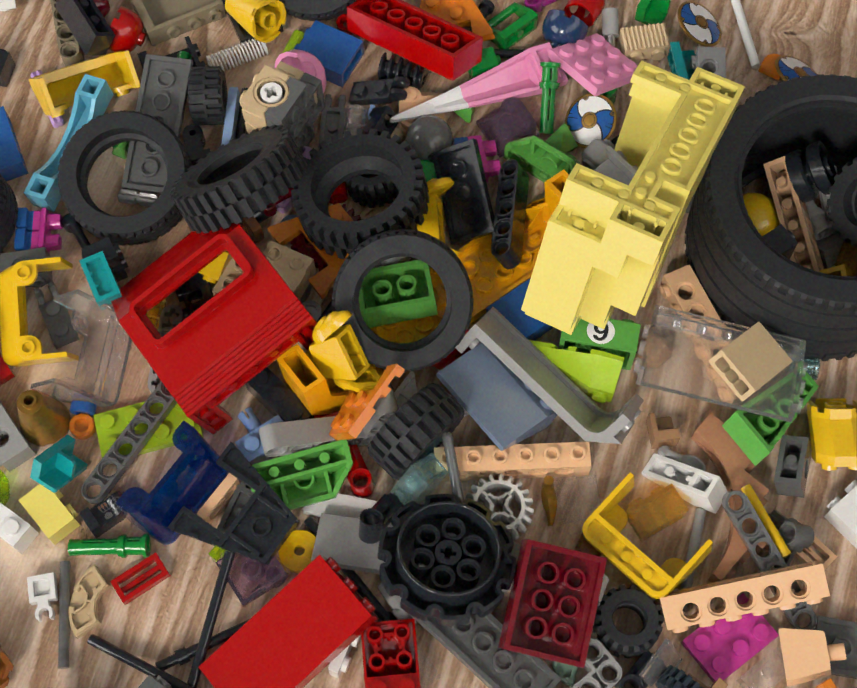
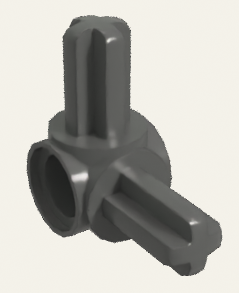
(796, 535)

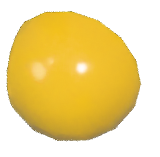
(761, 211)

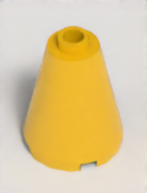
(258, 17)

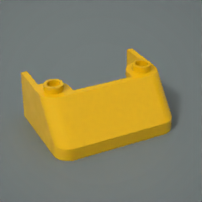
(58, 87)
(16, 344)
(604, 533)

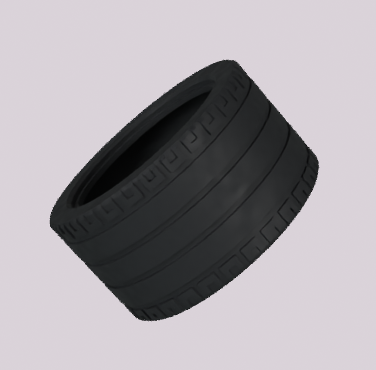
(727, 253)

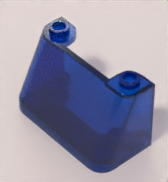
(185, 484)

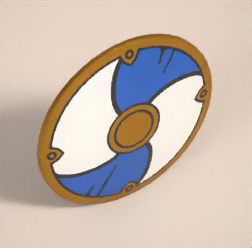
(699, 24)
(791, 67)
(591, 119)

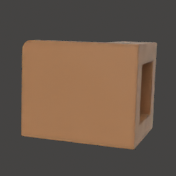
(662, 431)

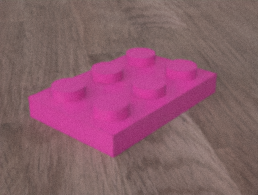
(729, 644)

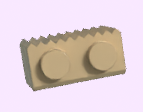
(644, 42)

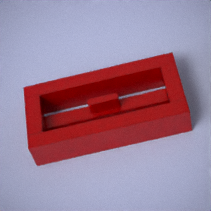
(144, 587)

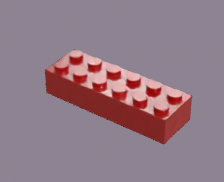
(416, 35)

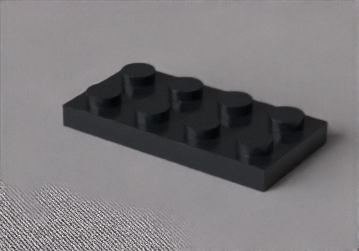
(468, 201)

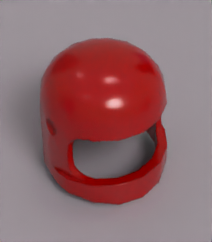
(593, 6)

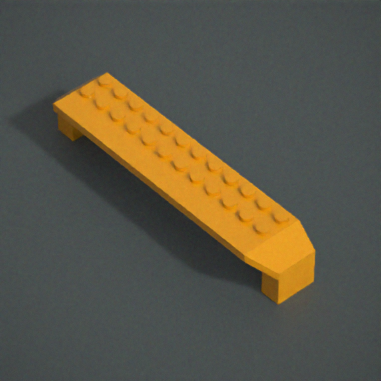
(488, 281)

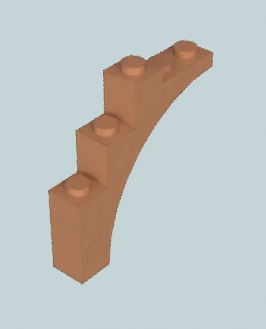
(735, 472)

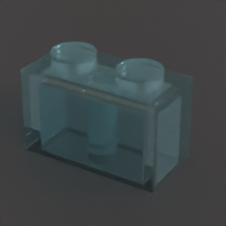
(420, 480)

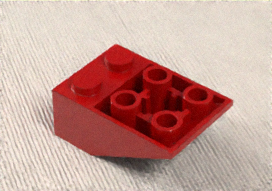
(391, 655)

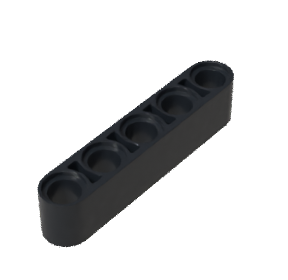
(510, 214)

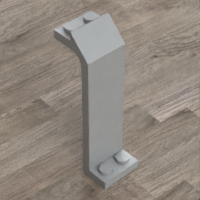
(549, 382)

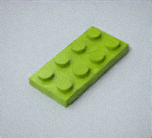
(113, 422)

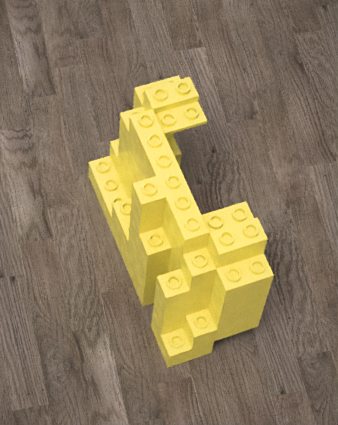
(614, 237)

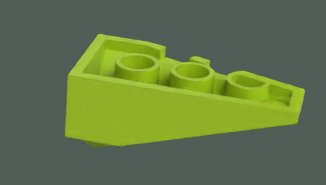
(592, 373)

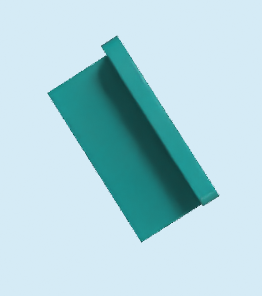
(680, 60)

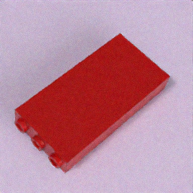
(293, 632)

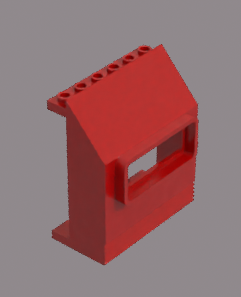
(224, 338)

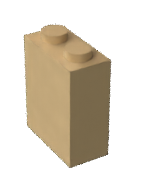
(750, 361)

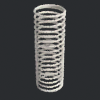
(238, 48)

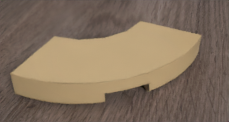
(85, 600)

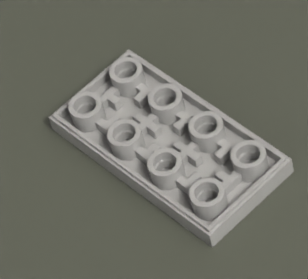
(340, 539)

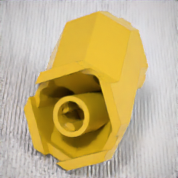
(833, 432)

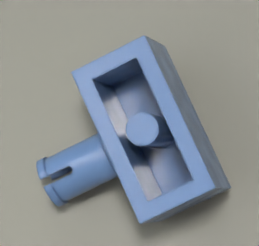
(250, 444)

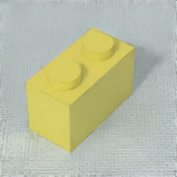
(50, 513)

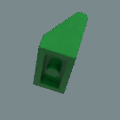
(516, 31)

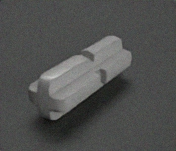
(133, 197)

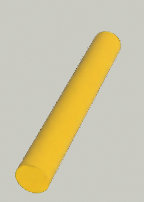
(766, 520)

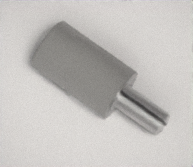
(610, 24)

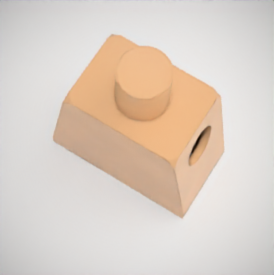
(807, 655)

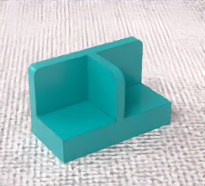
(57, 465)

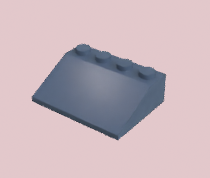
(496, 397)

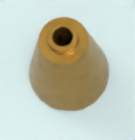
(42, 418)

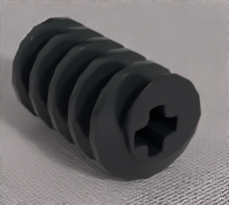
(389, 69)

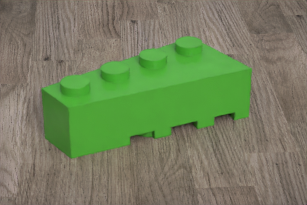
(759, 433)

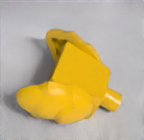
(434, 220)
(340, 354)

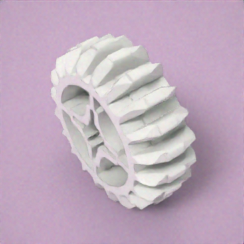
(511, 491)

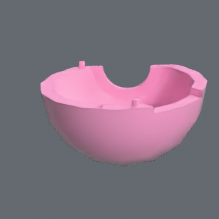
(305, 62)

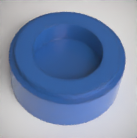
(83, 407)

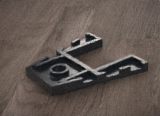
(260, 525)

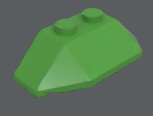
(539, 157)
(309, 474)

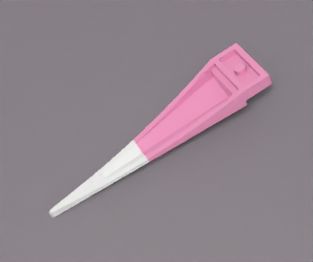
(513, 78)

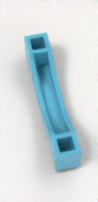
(89, 102)

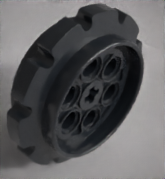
(417, 586)

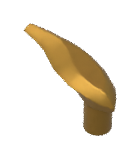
(549, 499)

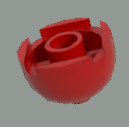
(127, 31)

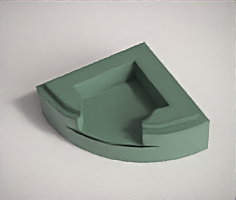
(565, 672)

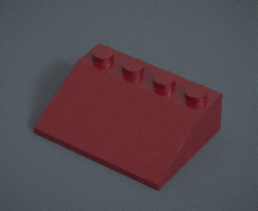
(552, 603)

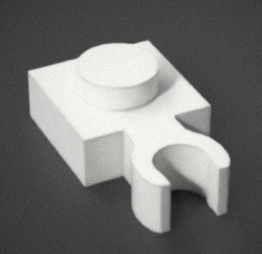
(41, 592)

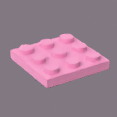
(594, 64)

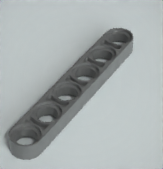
(129, 436)
(772, 558)

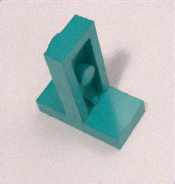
(100, 278)

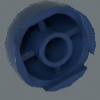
(561, 29)

